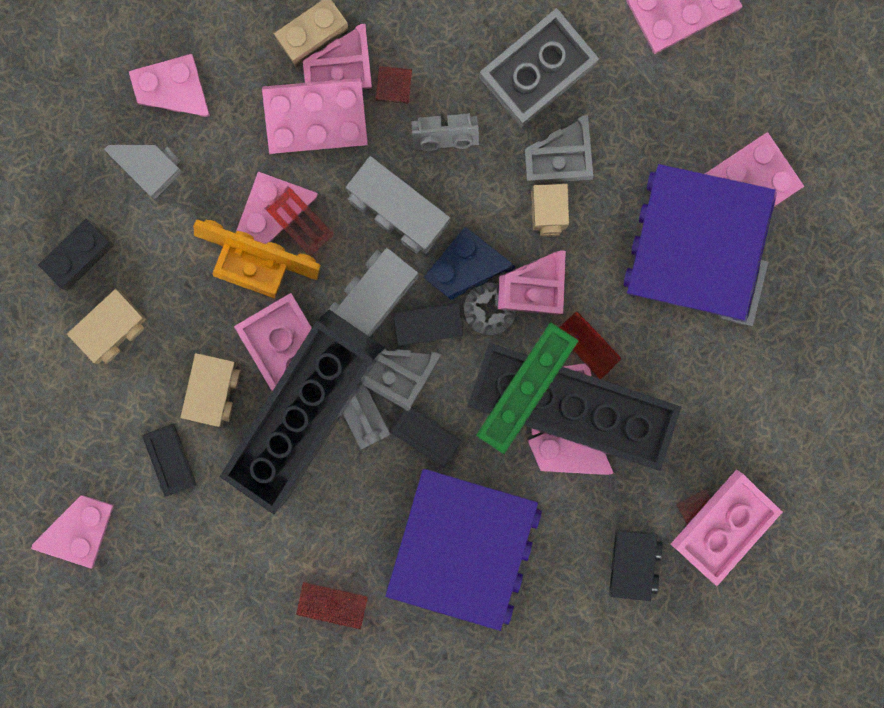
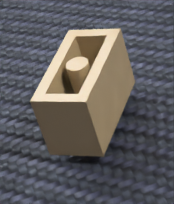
(311, 31)
(550, 209)
(107, 327)
(210, 390)

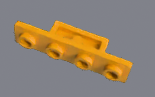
(253, 263)

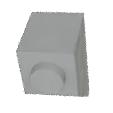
(147, 165)

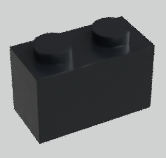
(76, 255)
(634, 565)

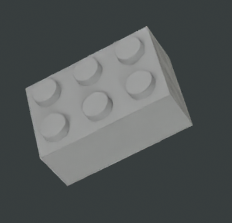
(538, 67)
(396, 206)
(376, 292)

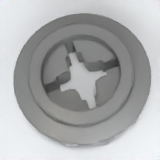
(476, 316)

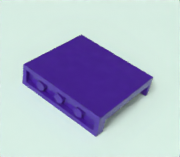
(700, 242)
(463, 550)

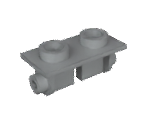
(430, 135)
(365, 419)

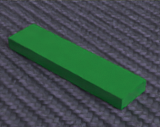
(527, 388)

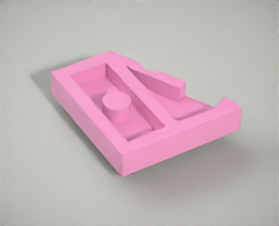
(341, 60)
(171, 86)
(257, 220)
(535, 286)
(565, 456)
(77, 532)

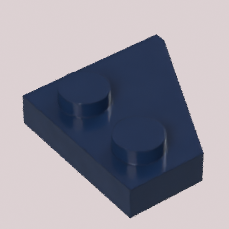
(466, 265)

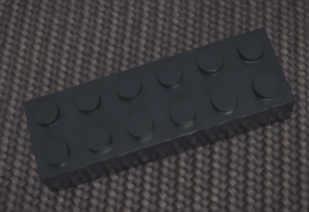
(584, 410)
(301, 411)

